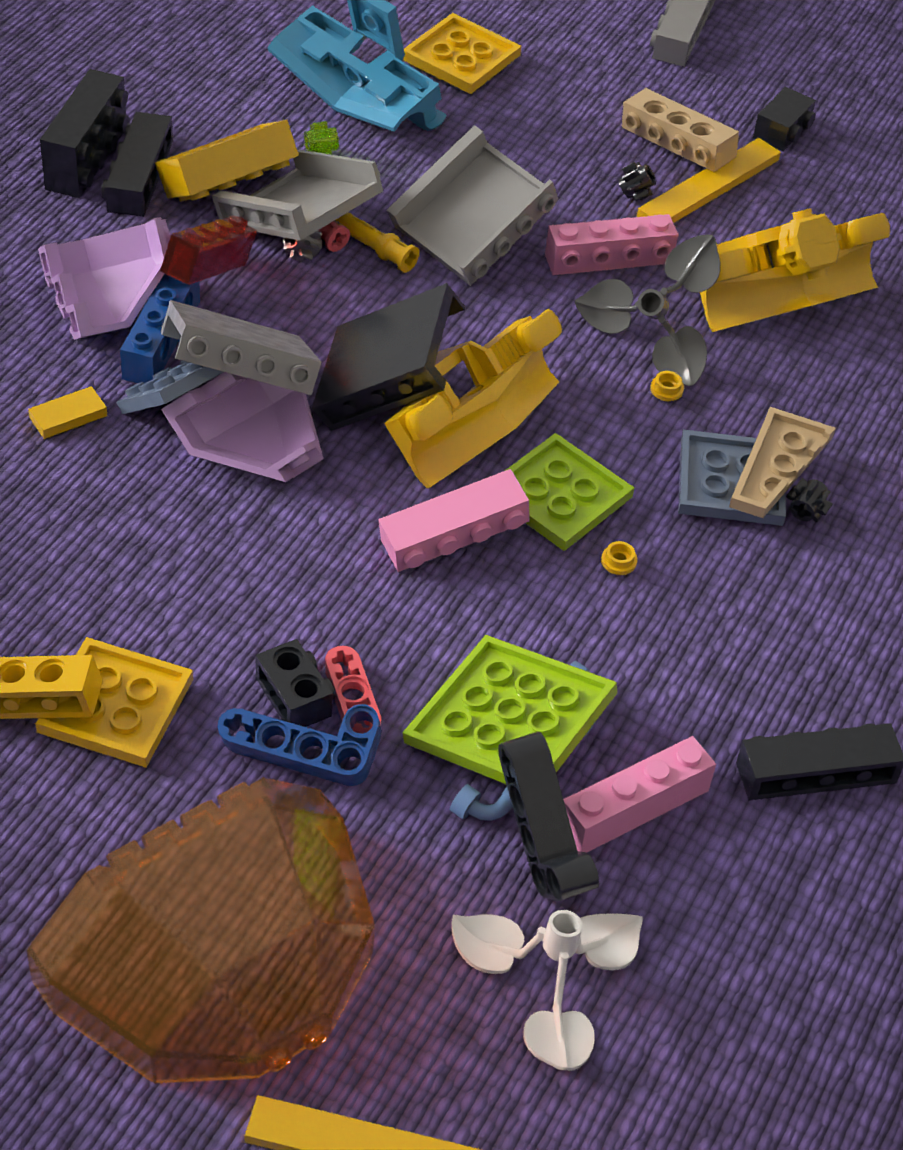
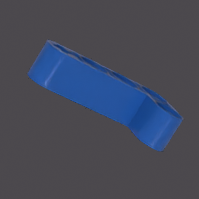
(300, 738)

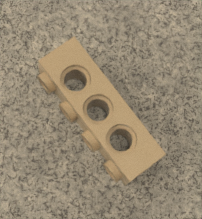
(680, 129)

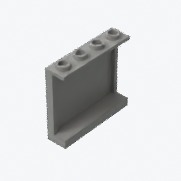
(305, 198)
(471, 206)
(241, 347)

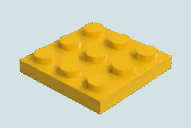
(461, 53)
(132, 706)

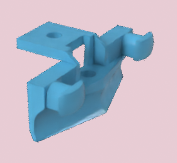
(377, 92)

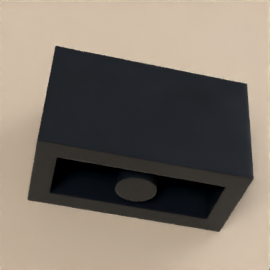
(785, 118)

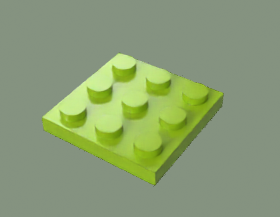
(567, 490)

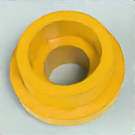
(667, 386)
(619, 558)

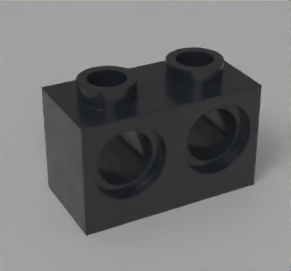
(294, 684)

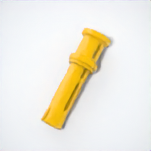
(386, 245)

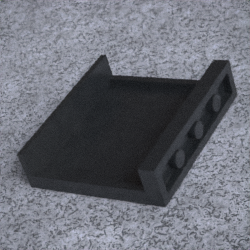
(385, 359)

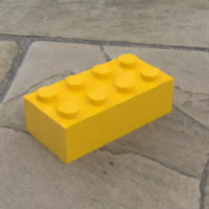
(227, 161)

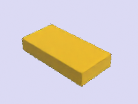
(67, 412)

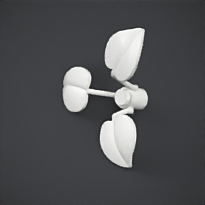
(608, 943)

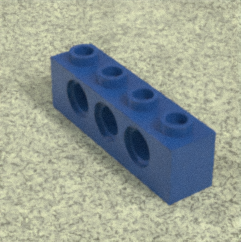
(145, 347)

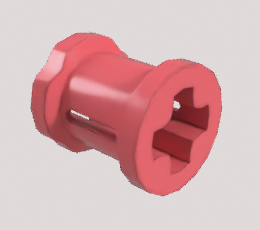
(335, 232)

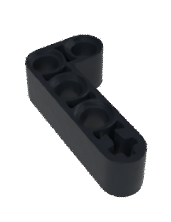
(543, 820)

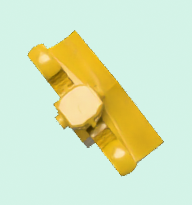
(810, 267)

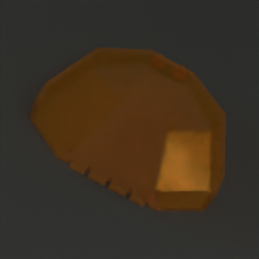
(214, 939)

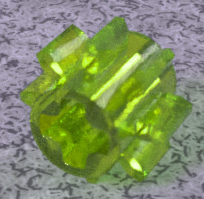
(321, 138)

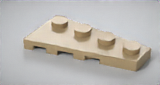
(777, 460)

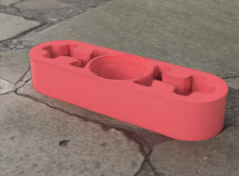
(354, 680)

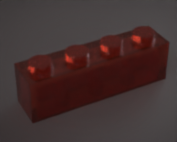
(208, 249)

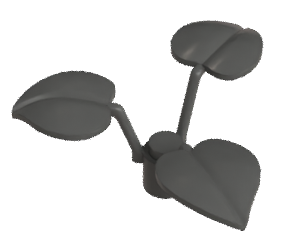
(609, 303)

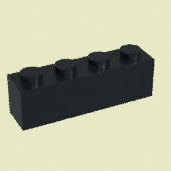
(134, 171)
(819, 761)

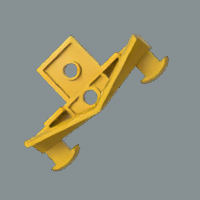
(509, 382)

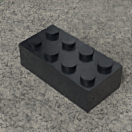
(84, 133)

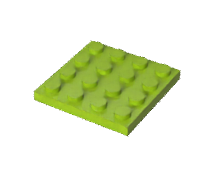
(504, 696)

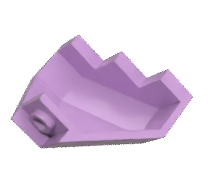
(106, 276)
(247, 426)

